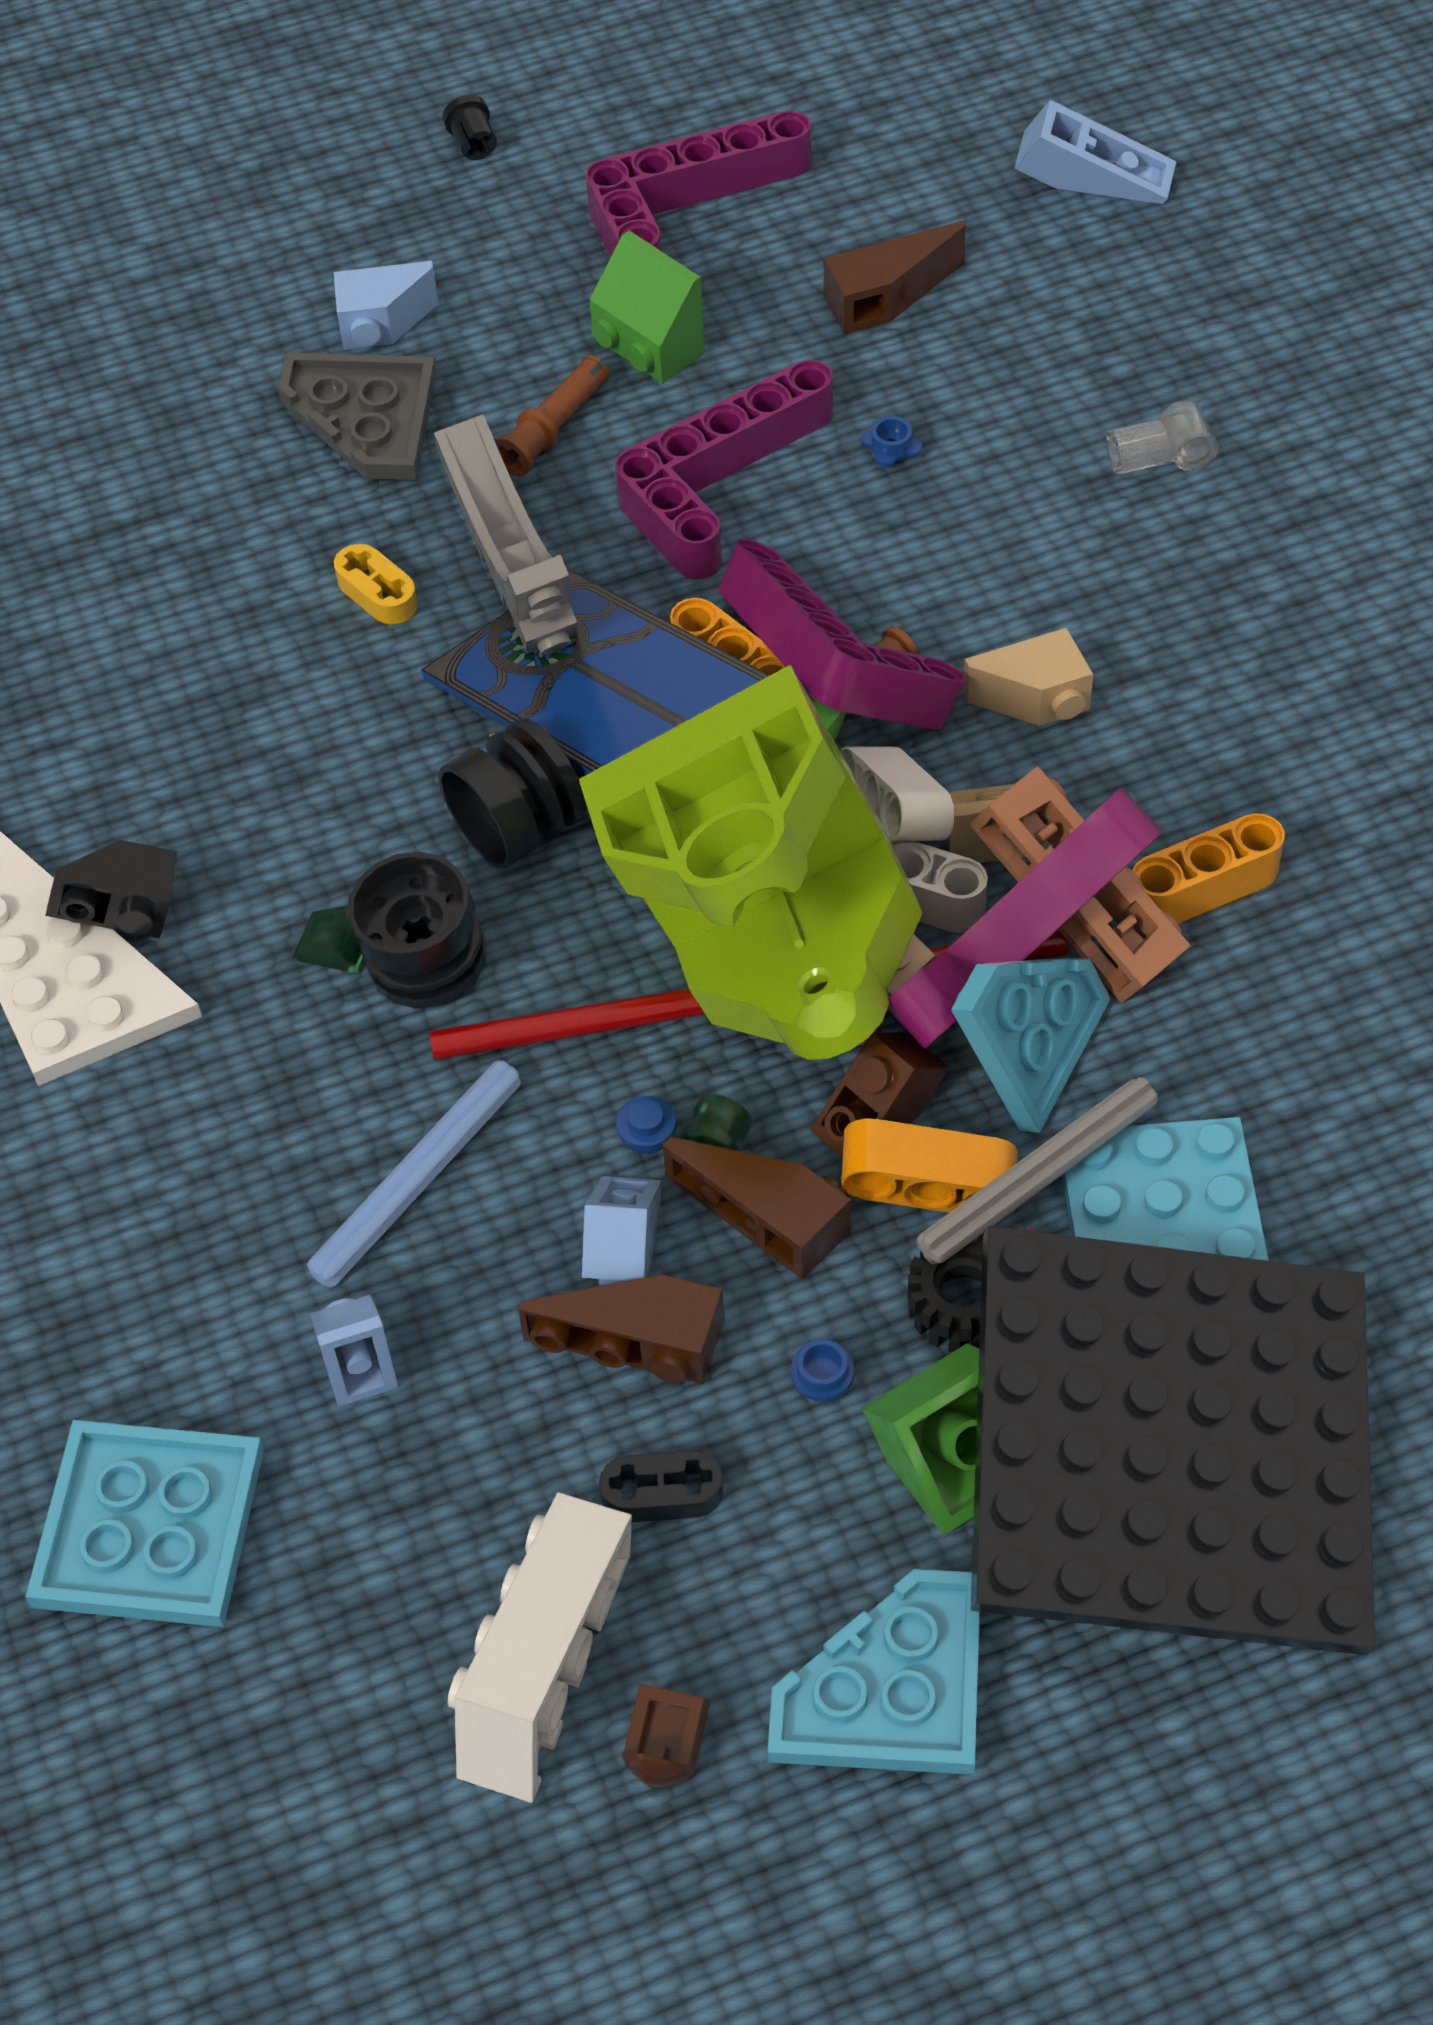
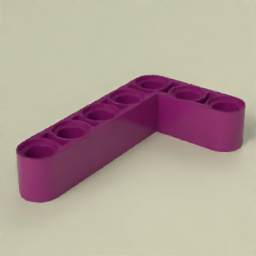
(691, 170)
(664, 472)
(825, 651)
(1027, 912)

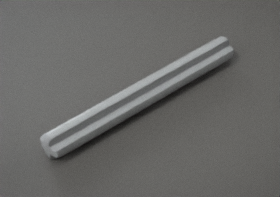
(1036, 1170)

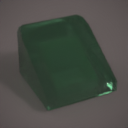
(330, 941)

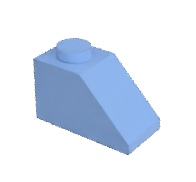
(383, 302)
(620, 1229)
(354, 1349)

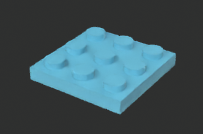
(1169, 1189)
(146, 1523)

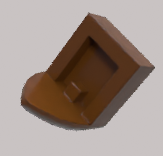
(665, 1736)

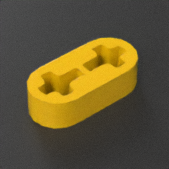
(383, 577)

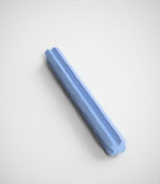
(413, 1174)

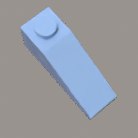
(1091, 158)

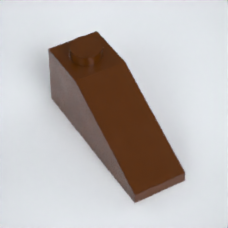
(765, 1199)

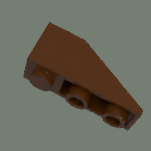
(888, 277)
(638, 1323)

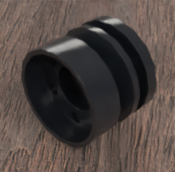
(512, 793)
(417, 929)

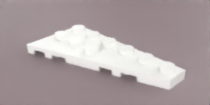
(71, 985)

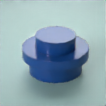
(646, 1123)
(822, 1370)

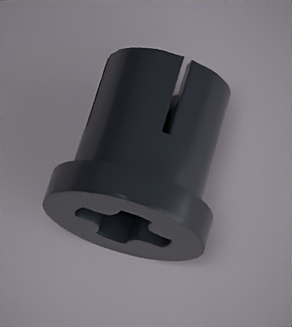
(469, 123)

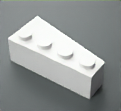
(537, 1644)

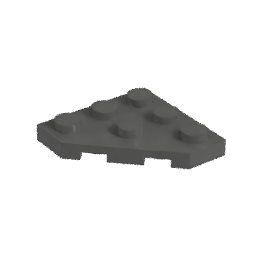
(363, 407)

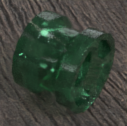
(718, 1122)

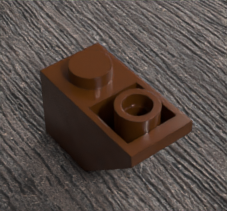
(885, 1082)

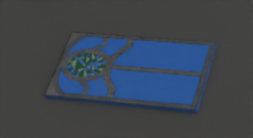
(604, 692)

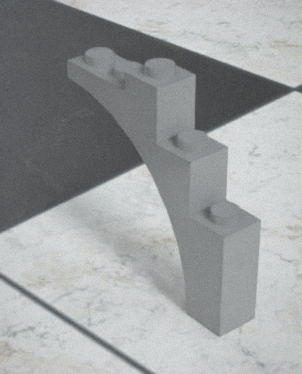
(521, 567)

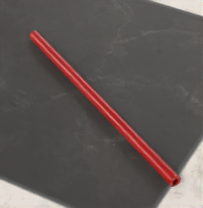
(607, 1016)

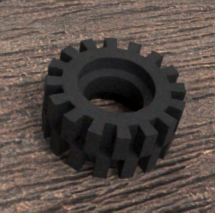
(929, 1307)

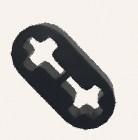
(662, 1485)

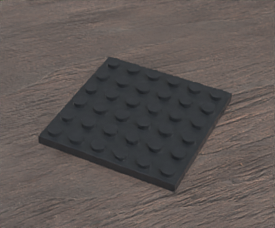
(1173, 1443)

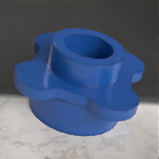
(891, 440)

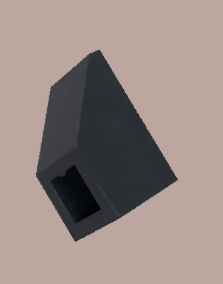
(116, 888)

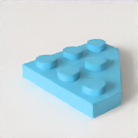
(1030, 1028)
(888, 1686)

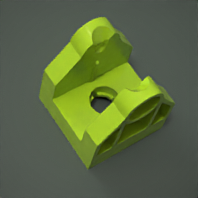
(762, 868)

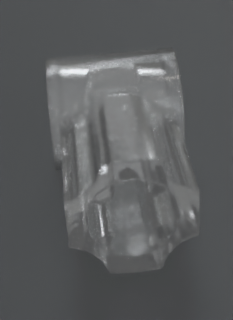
(1176, 436)

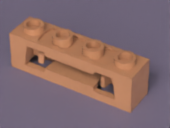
(1145, 935)

